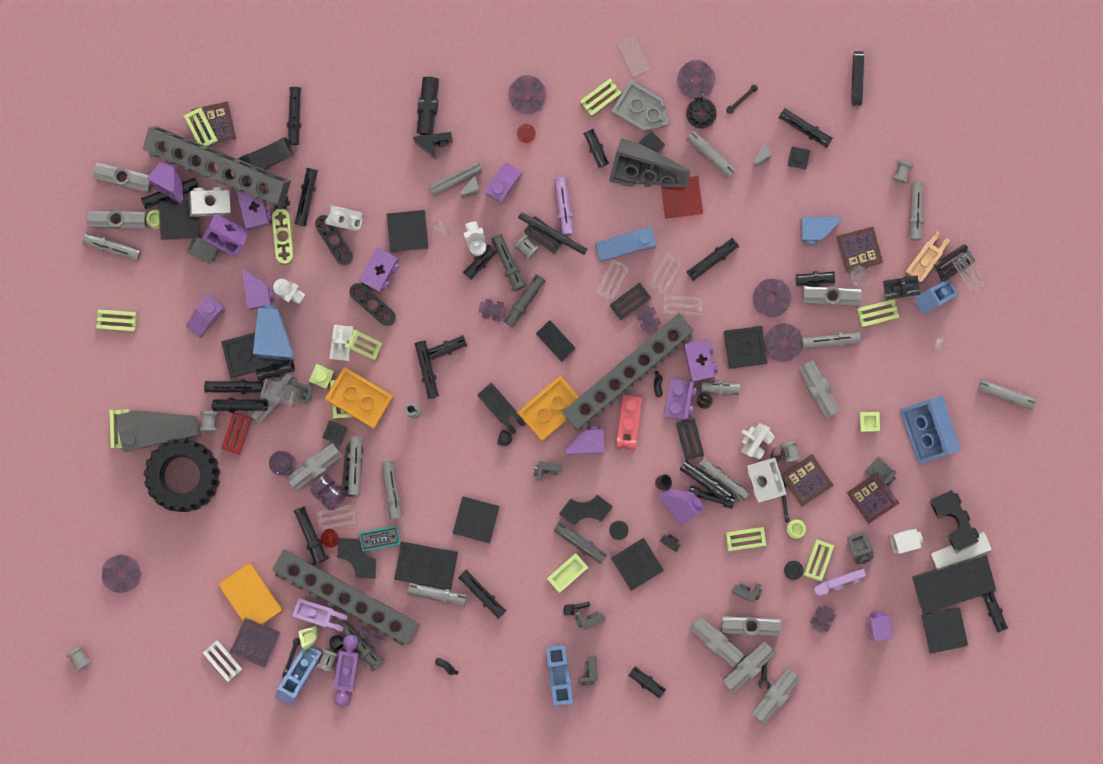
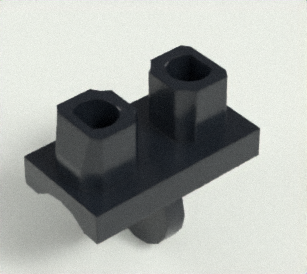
(901, 287)

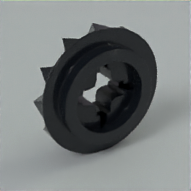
(694, 119)

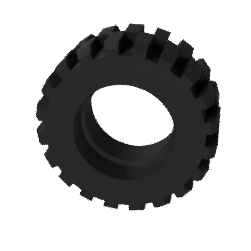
(156, 475)

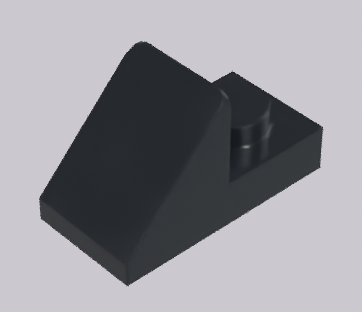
(427, 142)

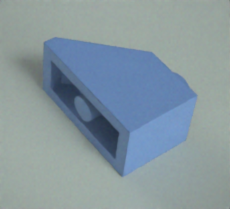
(817, 228)
(935, 296)

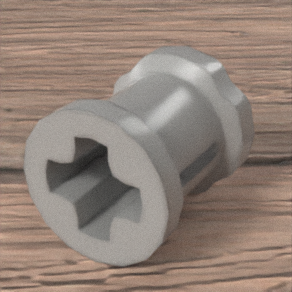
(902, 171)
(526, 247)
(208, 420)
(791, 451)
(327, 653)
(78, 658)

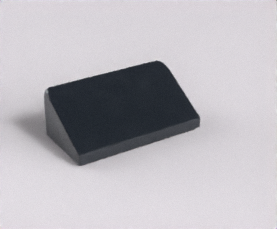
(555, 340)

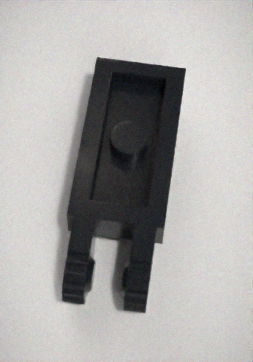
(499, 406)

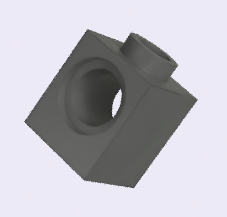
(202, 250)

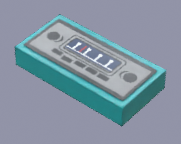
(379, 538)

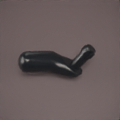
(657, 384)
(448, 667)

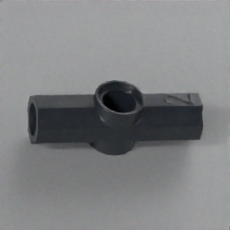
(427, 106)

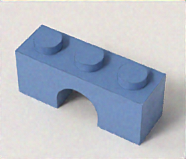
(559, 675)

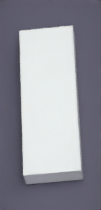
(948, 556)

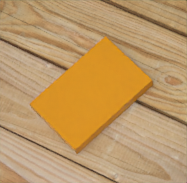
(358, 397)
(545, 410)
(250, 595)

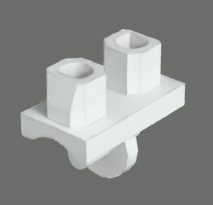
(344, 218)
(475, 239)
(288, 291)
(339, 339)
(753, 439)

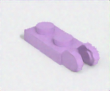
(838, 582)
(317, 614)

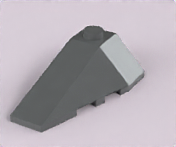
(644, 166)
(149, 429)

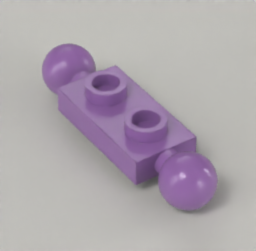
(346, 671)

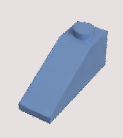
(626, 244)
(297, 675)

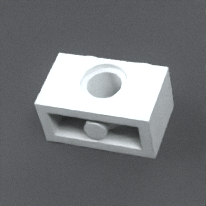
(200, 208)
(774, 486)
(905, 541)

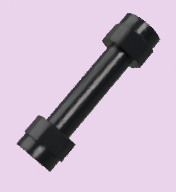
(707, 496)

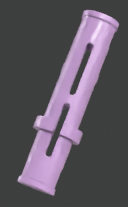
(560, 183)

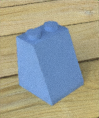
(272, 335)

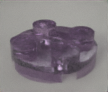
(704, 72)
(520, 86)
(766, 307)
(790, 351)
(110, 573)

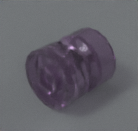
(282, 463)
(326, 491)

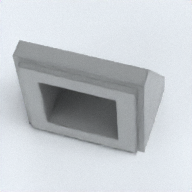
(763, 155)
(470, 189)

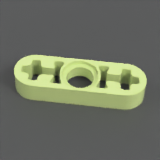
(278, 251)

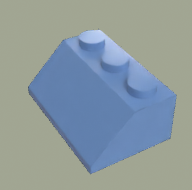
(930, 429)

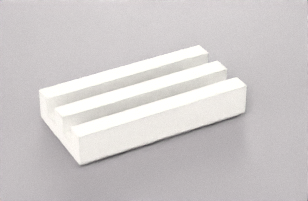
(212, 648)

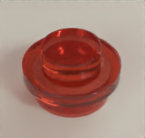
(526, 133)
(329, 538)

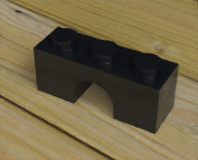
(949, 505)

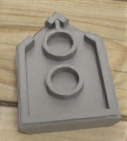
(641, 107)

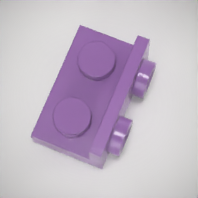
(679, 399)

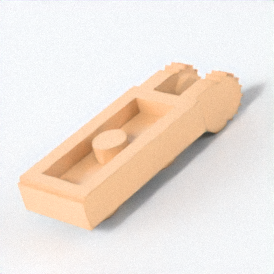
(926, 258)

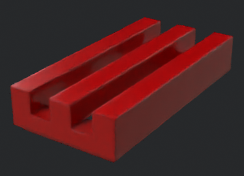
(243, 436)

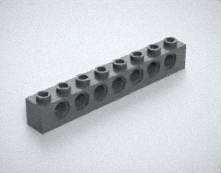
(277, 185)
(677, 325)
(288, 559)

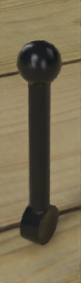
(730, 109)
(786, 516)
(296, 641)

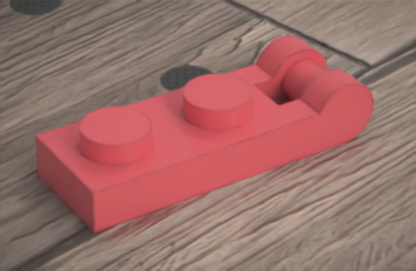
(629, 421)

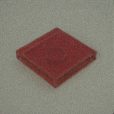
(682, 200)

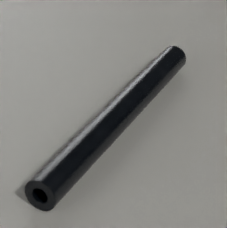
(552, 233)

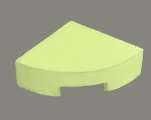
(308, 637)

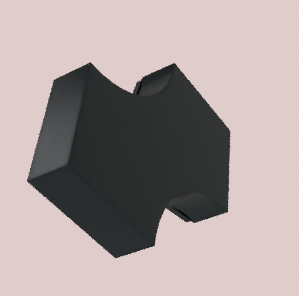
(576, 511)
(363, 565)

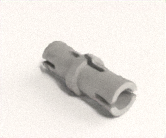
(720, 388)

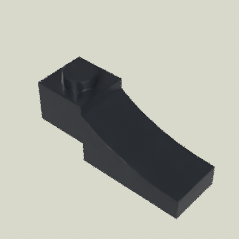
(269, 155)

